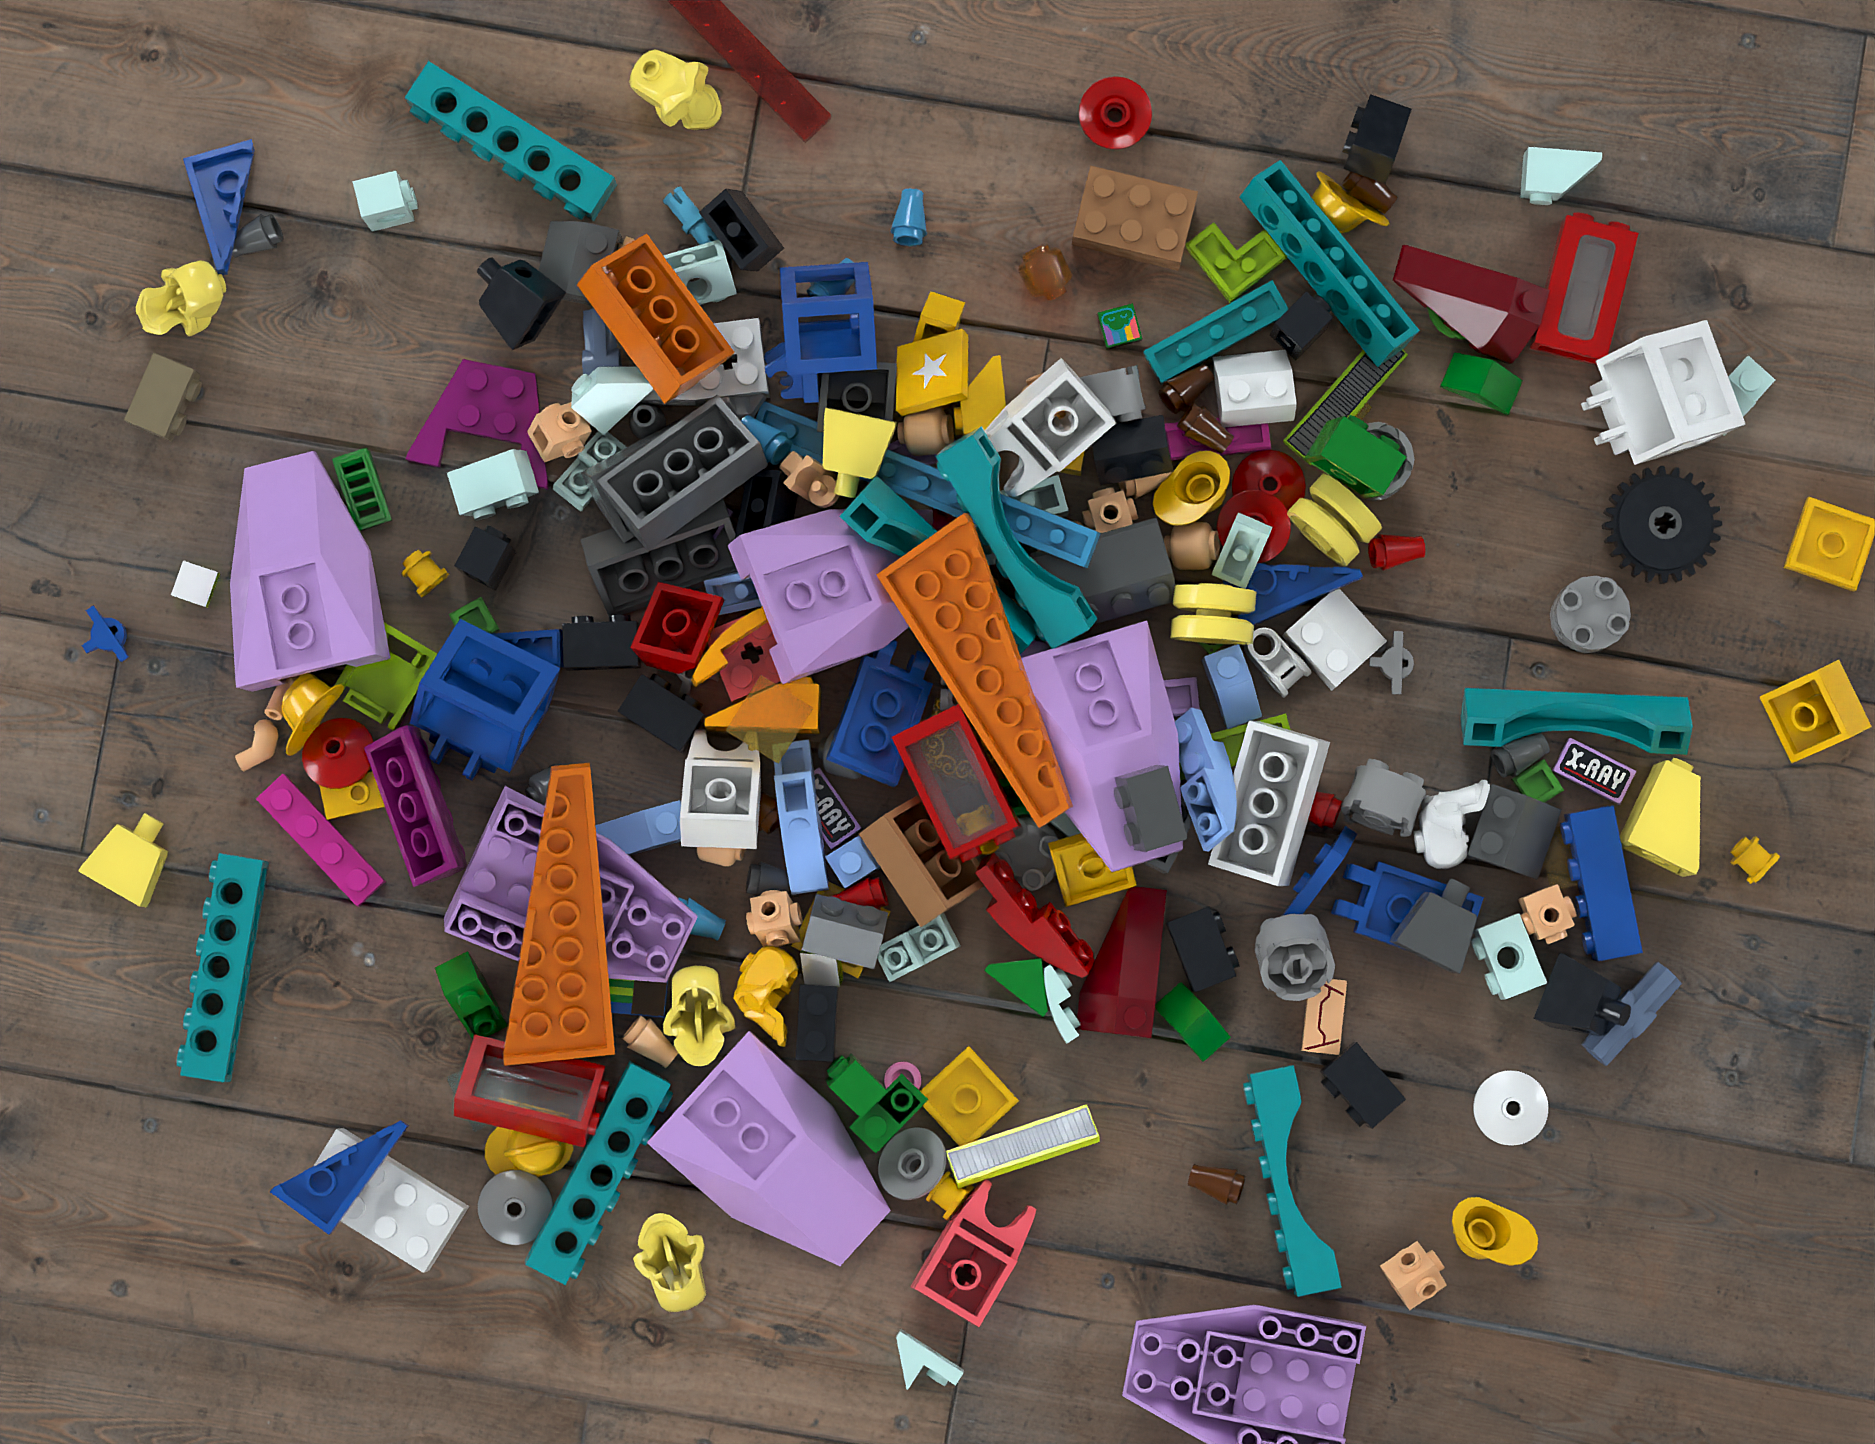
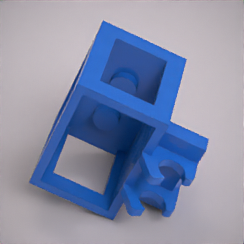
(823, 344)
(483, 699)

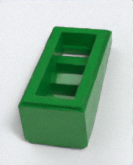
(353, 458)

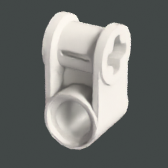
(1277, 662)

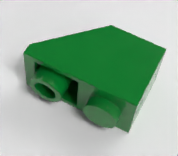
(470, 996)
(854, 1084)
(889, 1113)

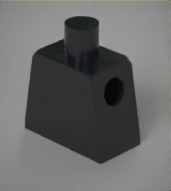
(518, 300)
(1580, 1000)

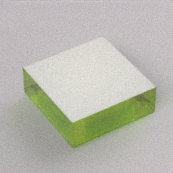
(195, 584)
(821, 970)

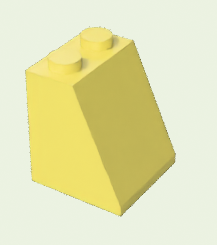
(1667, 819)

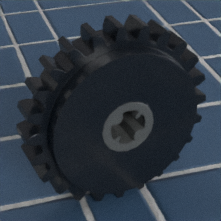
(1685, 511)

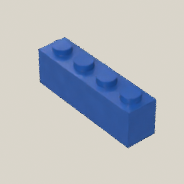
(1602, 883)

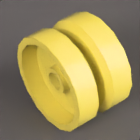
(1334, 520)
(1213, 611)

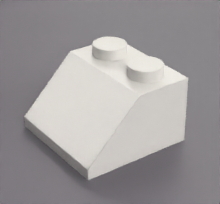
(1254, 388)
(1334, 638)

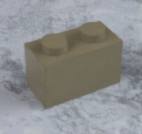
(163, 397)

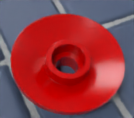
(1119, 95)
(1273, 465)
(1261, 508)
(347, 764)

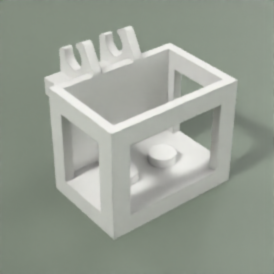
(1665, 394)

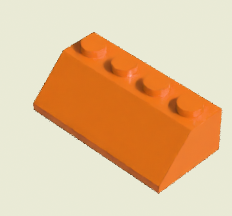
(655, 317)

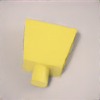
(854, 447)
(129, 861)

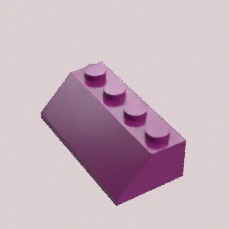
(416, 806)

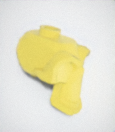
(676, 90)
(187, 299)
(698, 1015)
(671, 1262)

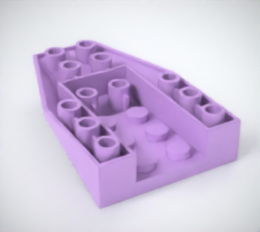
(300, 578)
(819, 591)
(1104, 720)
(640, 916)
(773, 1154)
(1247, 1374)

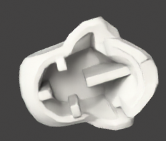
(1441, 824)

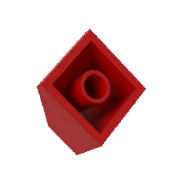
(676, 628)

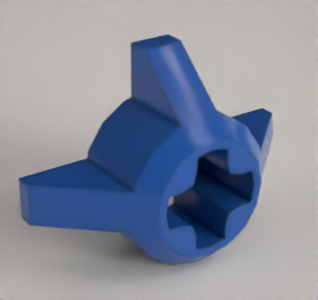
(103, 637)

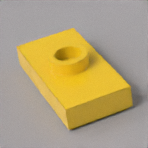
(353, 799)

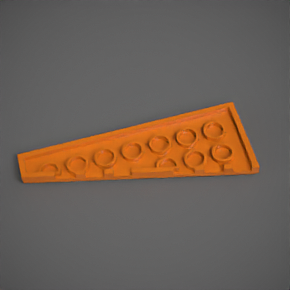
(962, 626)
(562, 968)

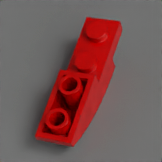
(1040, 931)

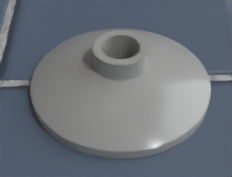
(901, 1158)
(508, 1188)

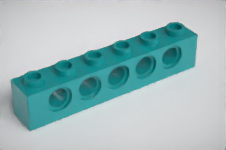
(436, 85)
(1329, 263)
(232, 988)
(544, 1253)

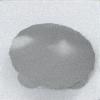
(1030, 854)

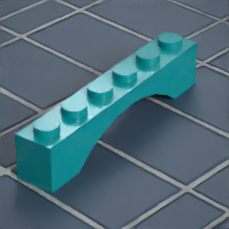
(893, 525)
(1054, 604)
(1647, 722)
(1276, 1101)

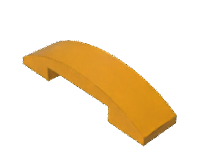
(713, 659)

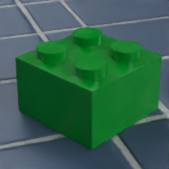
(1356, 456)

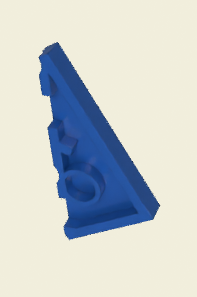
(219, 188)
(1290, 586)
(1328, 860)
(331, 1187)

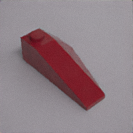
(1481, 304)
(1124, 976)

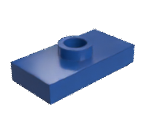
(541, 643)

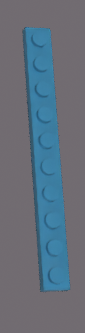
(927, 486)

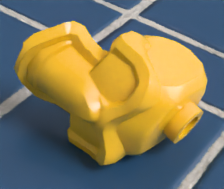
(763, 985)

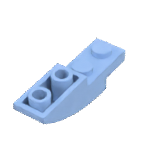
(1209, 778)
(800, 820)

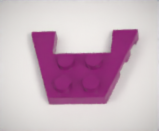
(486, 404)

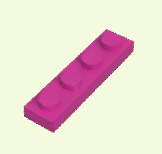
(320, 840)

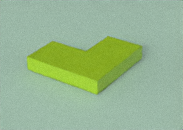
(1234, 269)

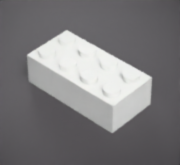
(1274, 798)
(400, 1209)

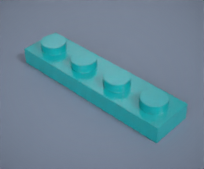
(1216, 332)

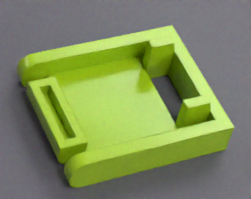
(387, 684)

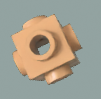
(559, 432)
(1105, 501)
(1561, 914)
(774, 918)
(1414, 1274)

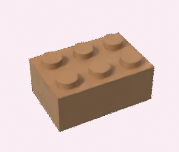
(1134, 218)
(918, 863)

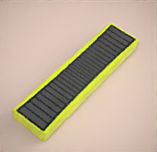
(1022, 1146)

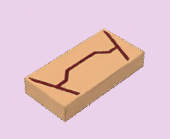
(1325, 1019)

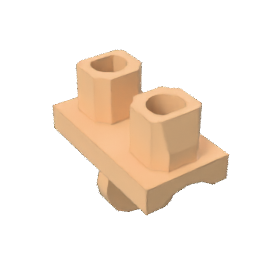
(810, 479)

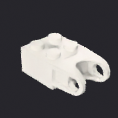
(743, 379)
(1040, 439)
(720, 796)

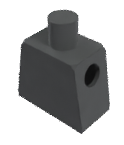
(1438, 928)

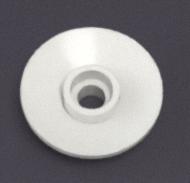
(1491, 1105)

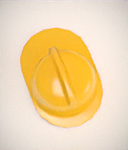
(1341, 208)
(1192, 489)
(305, 707)
(525, 1152)
(1493, 1232)

